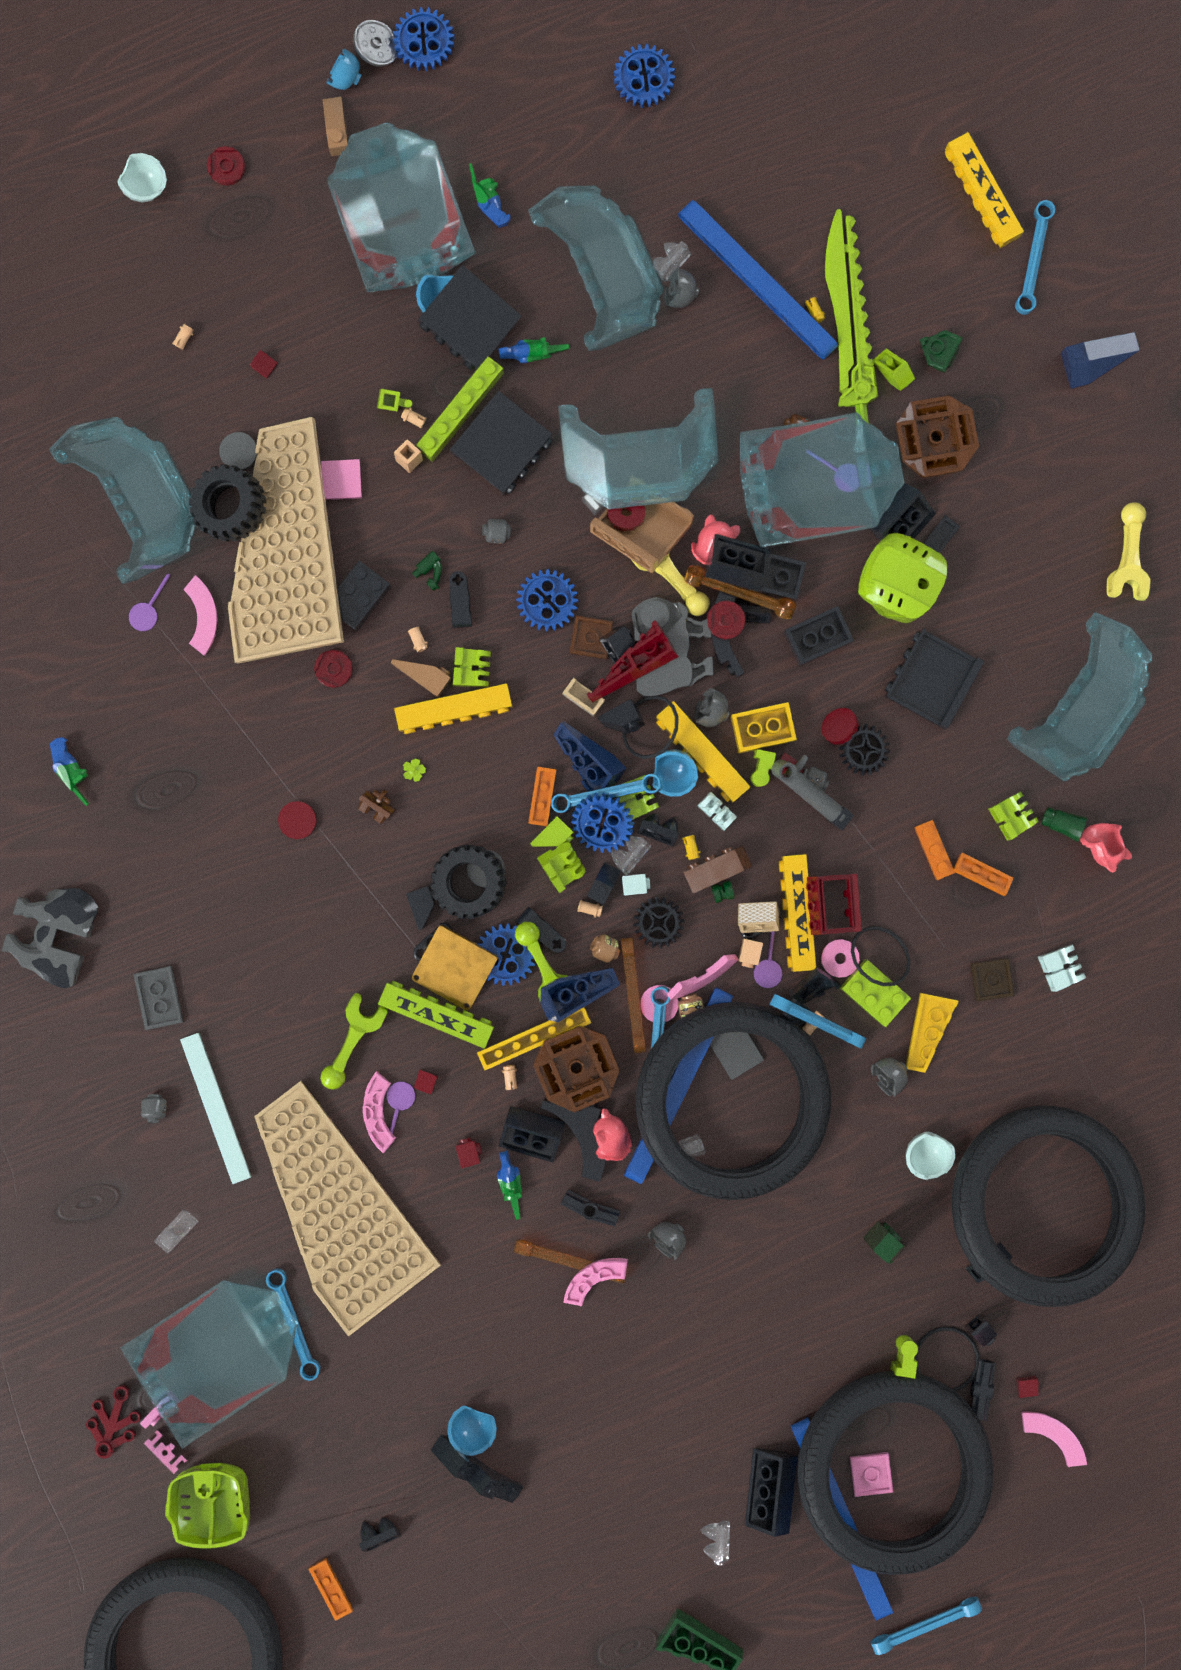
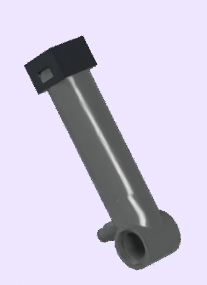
(811, 793)

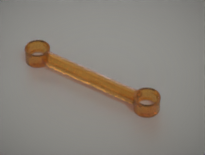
(783, 607)
(633, 995)
(529, 1249)

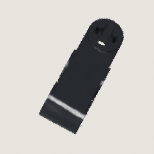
(460, 601)
(547, 932)

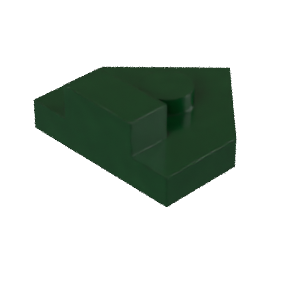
(941, 349)

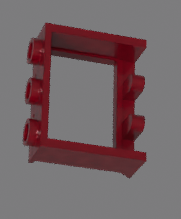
(816, 904)

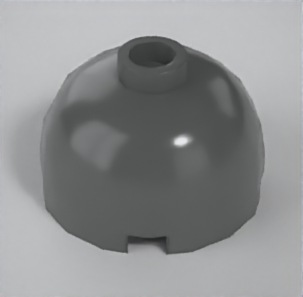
(681, 290)
(712, 709)
(891, 1074)
(669, 1239)

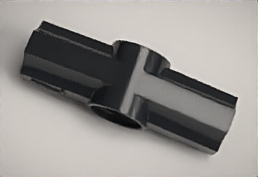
(578, 1203)
(982, 1388)

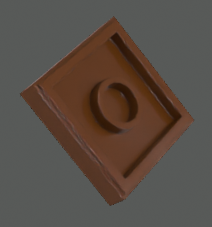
(586, 637)

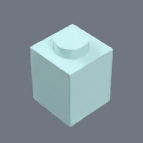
(635, 884)

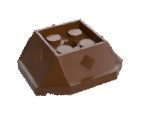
(948, 420)
(582, 1087)

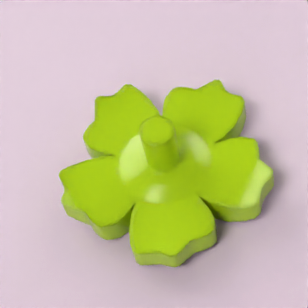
(414, 770)

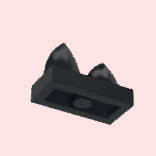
(754, 613)
(666, 834)
(371, 1540)

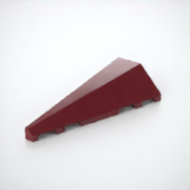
(648, 654)

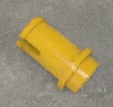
(815, 310)
(691, 847)

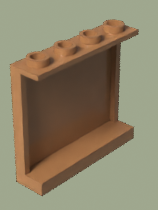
(651, 541)

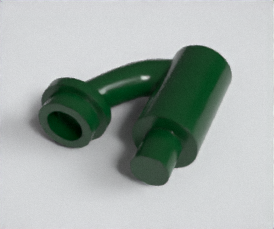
(425, 565)

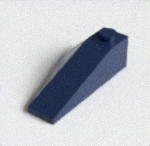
(1094, 358)
(593, 762)
(574, 992)

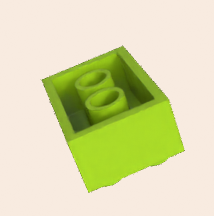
(879, 1001)

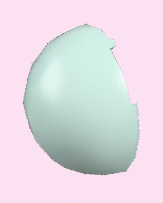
(142, 178)
(929, 1155)

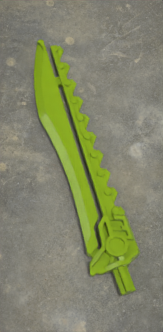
(862, 378)

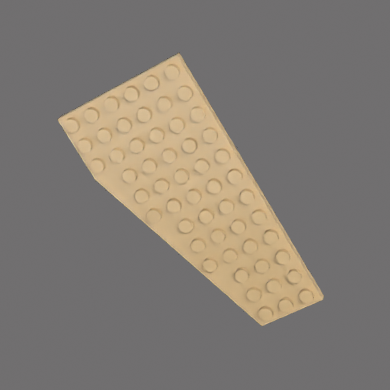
(285, 569)
(343, 1220)

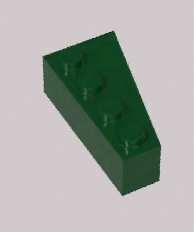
(884, 1242)
(697, 1642)

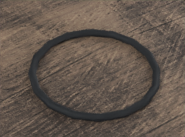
(672, 737)
(867, 976)
(960, 1332)

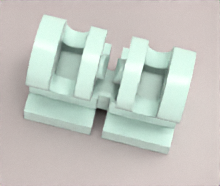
(723, 816)
(1060, 977)

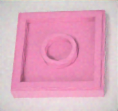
(342, 479)
(871, 1474)

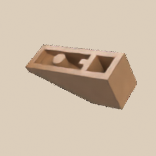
(335, 125)
(429, 677)

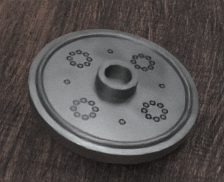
(375, 43)

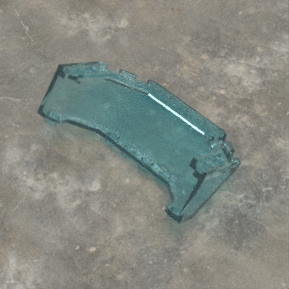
(607, 258)
(641, 464)
(140, 486)
(1096, 705)

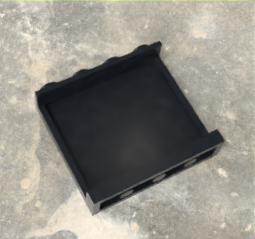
(468, 318)
(502, 443)
(933, 679)

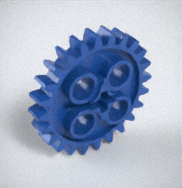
(440, 37)
(627, 78)
(534, 612)
(586, 817)
(522, 960)

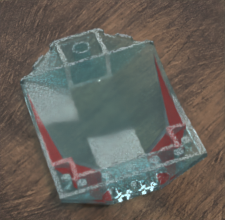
(397, 208)
(817, 478)
(213, 1356)

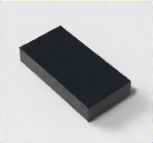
(941, 534)

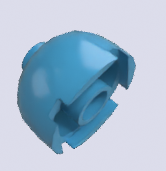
(345, 71)

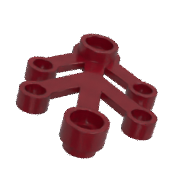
(111, 1425)

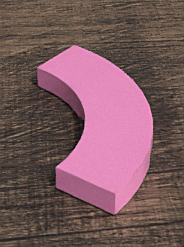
(206, 615)
(693, 984)
(373, 1112)
(591, 1274)
(1055, 1430)

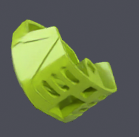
(899, 573)
(212, 1507)

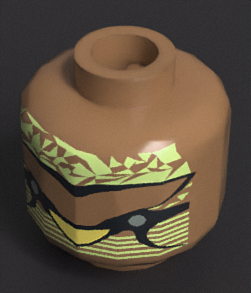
(605, 948)
(689, 1004)

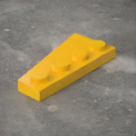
(928, 1028)

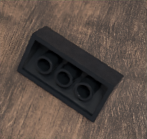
(771, 1491)

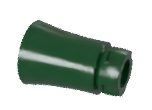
(1064, 823)

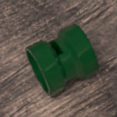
(718, 894)

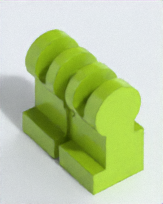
(465, 660)
(764, 763)
(638, 807)
(1005, 811)
(562, 866)
(905, 1363)

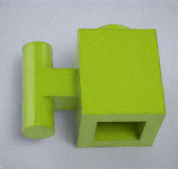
(390, 400)

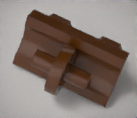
(377, 802)

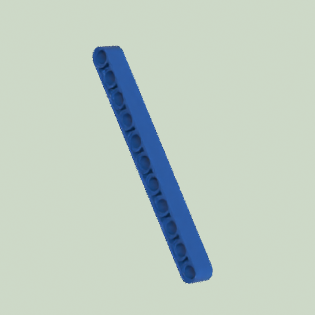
(757, 279)
(677, 1089)
(867, 1579)

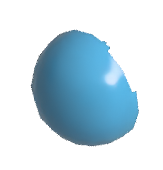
(429, 288)
(677, 772)
(471, 1431)

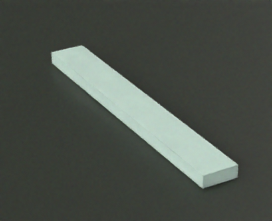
(215, 1108)

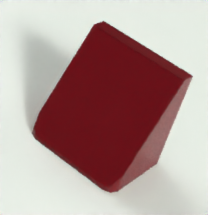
(263, 364)
(425, 1081)
(1027, 1386)

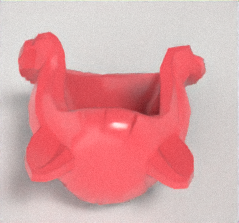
(705, 538)
(1105, 844)
(612, 1137)

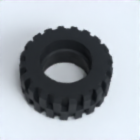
(205, 496)
(494, 881)

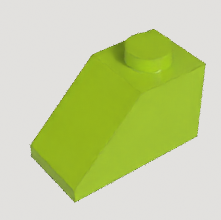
(894, 369)
(553, 835)

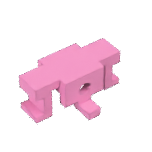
(157, 1451)

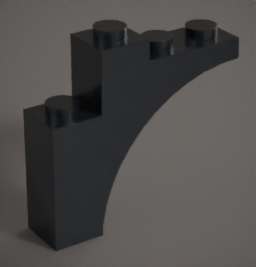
(582, 1125)
(479, 1475)

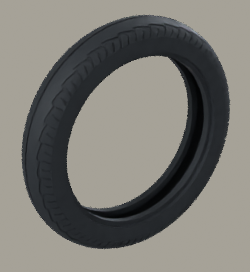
(793, 1153)
(1126, 1203)
(969, 1503)
(191, 1576)

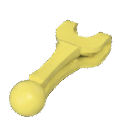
(1130, 567)
(695, 601)

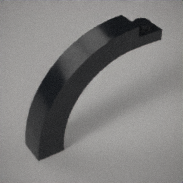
(722, 647)

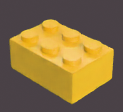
(763, 727)

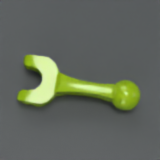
(528, 935)
(334, 1075)

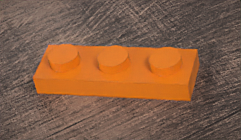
(542, 796)
(934, 850)
(983, 874)
(330, 1589)

